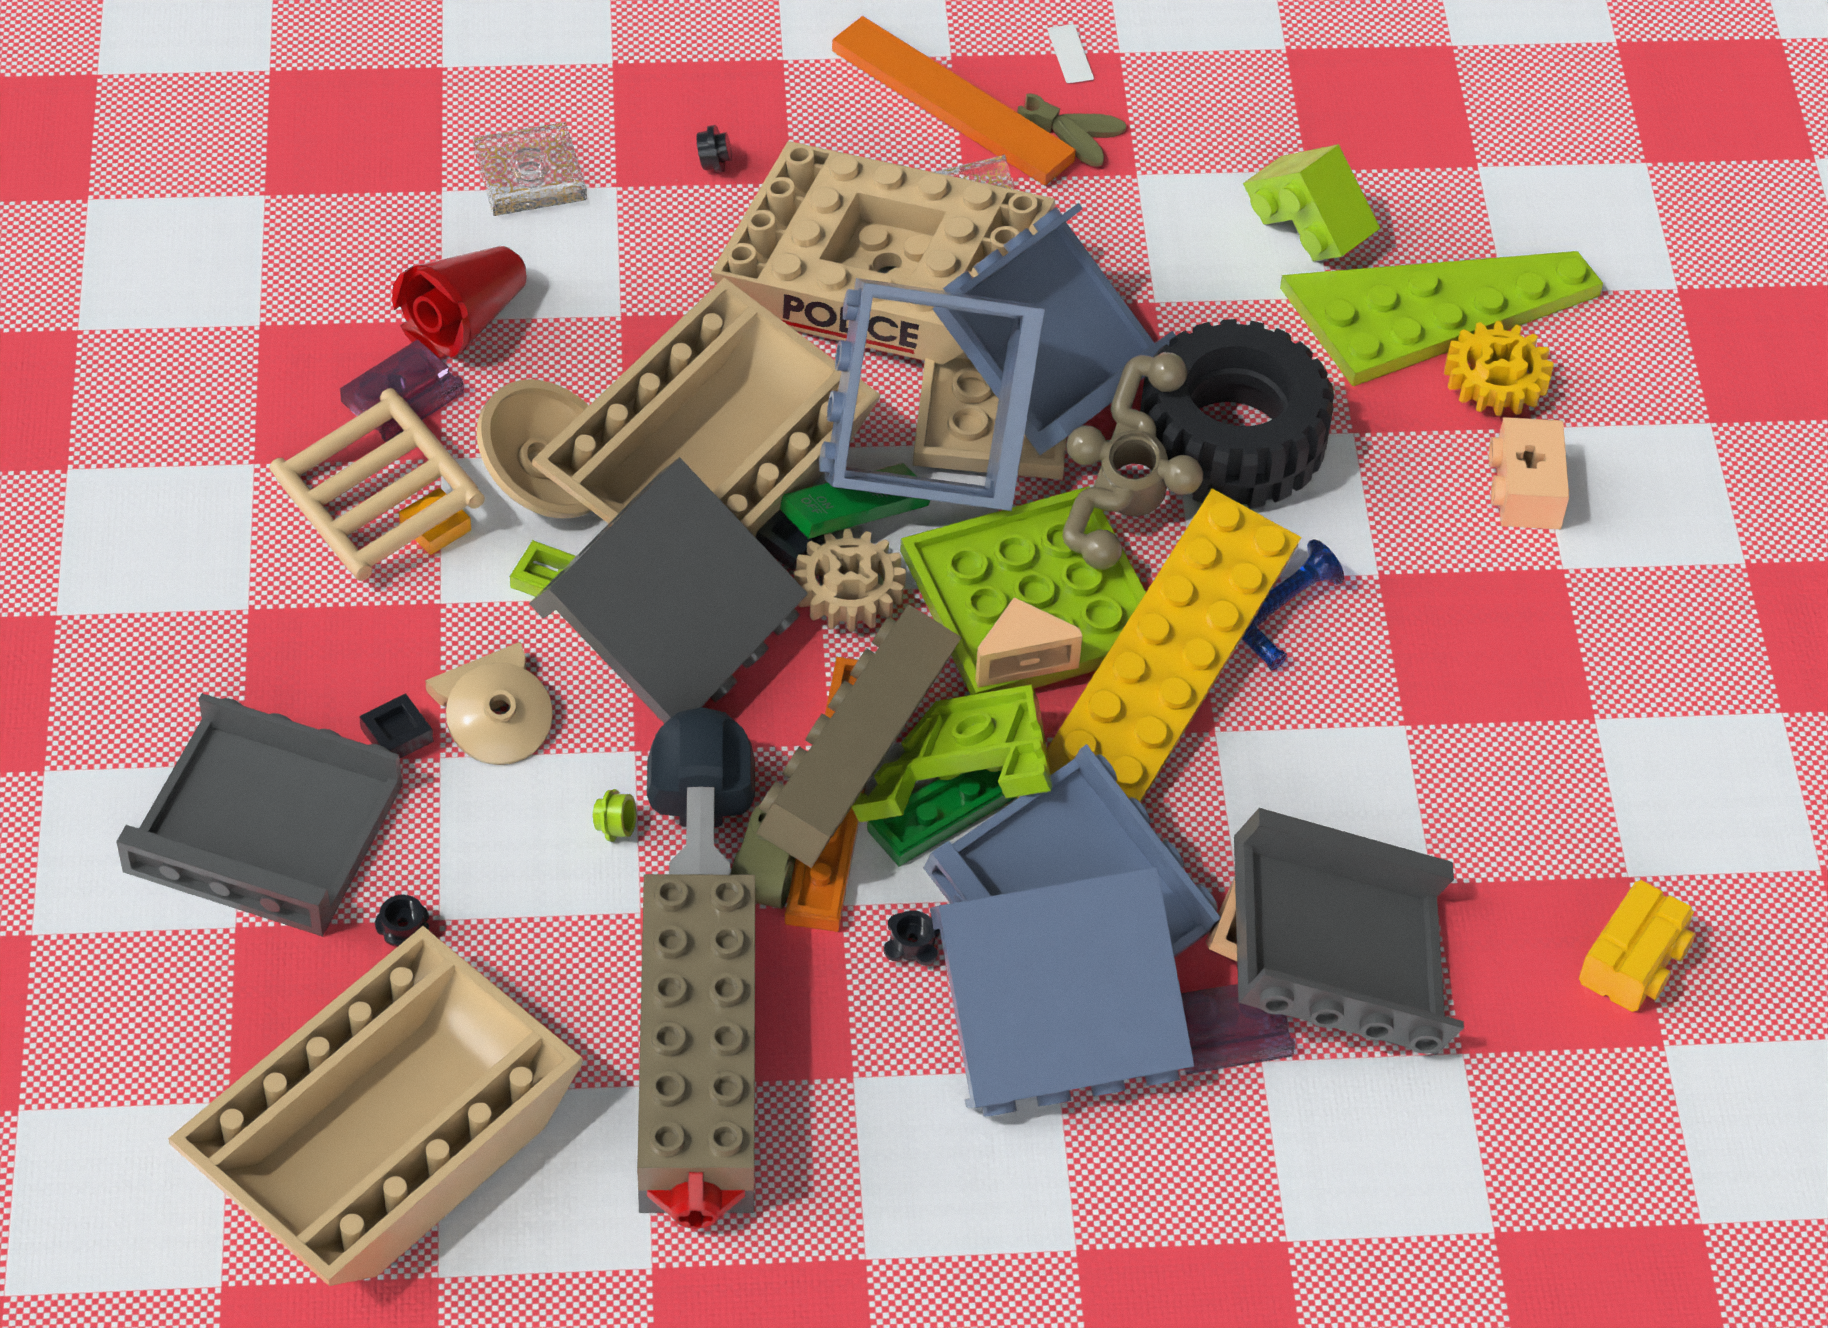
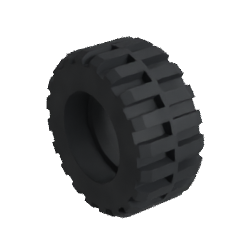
(1251, 369)

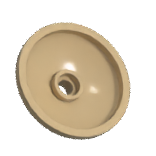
(516, 428)

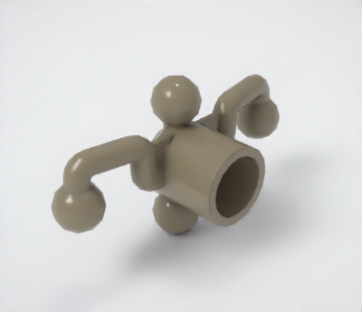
(1131, 443)

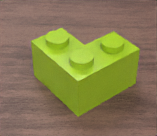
(1318, 196)

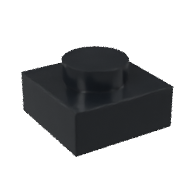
(784, 539)
(397, 726)

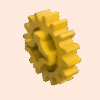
(1498, 368)

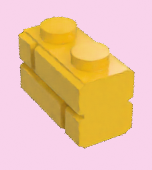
(1637, 946)

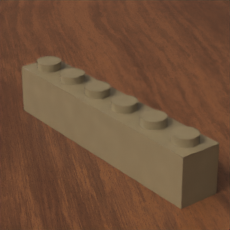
(857, 736)

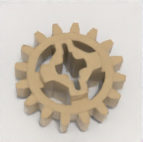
(850, 579)

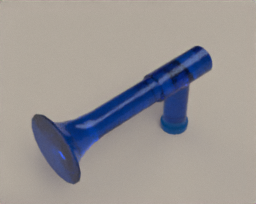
(1319, 566)

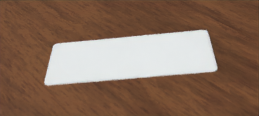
(1070, 53)

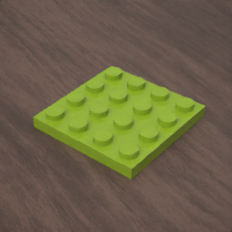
(982, 563)

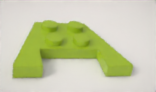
(963, 736)

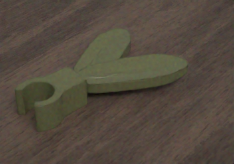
(1073, 128)

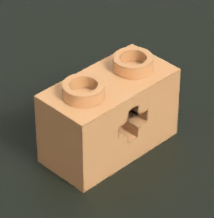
(1530, 473)

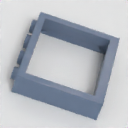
(1011, 408)

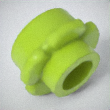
(615, 815)

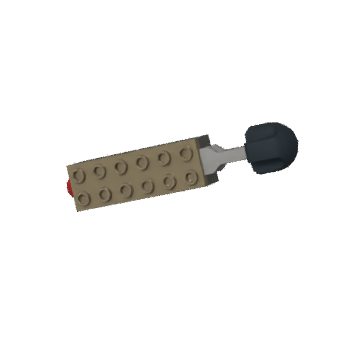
(698, 983)

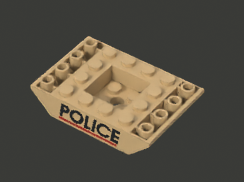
(847, 216)

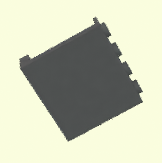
(675, 594)
(264, 815)
(1341, 931)

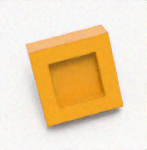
(444, 532)

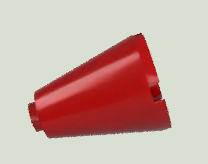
(457, 297)

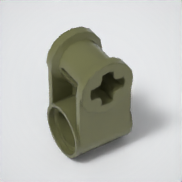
(766, 861)

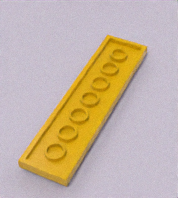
(1176, 643)

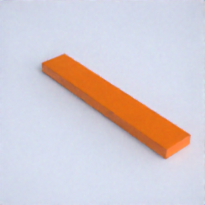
(954, 100)
(820, 891)

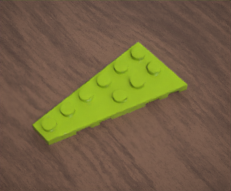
(1409, 313)

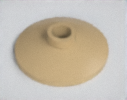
(493, 736)

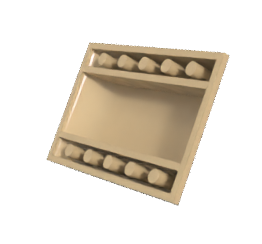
(726, 396)
(382, 1111)

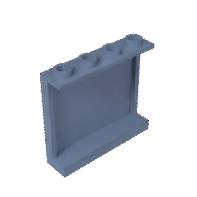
(1084, 329)
(1071, 835)
(1064, 990)

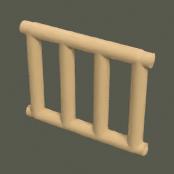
(336, 531)

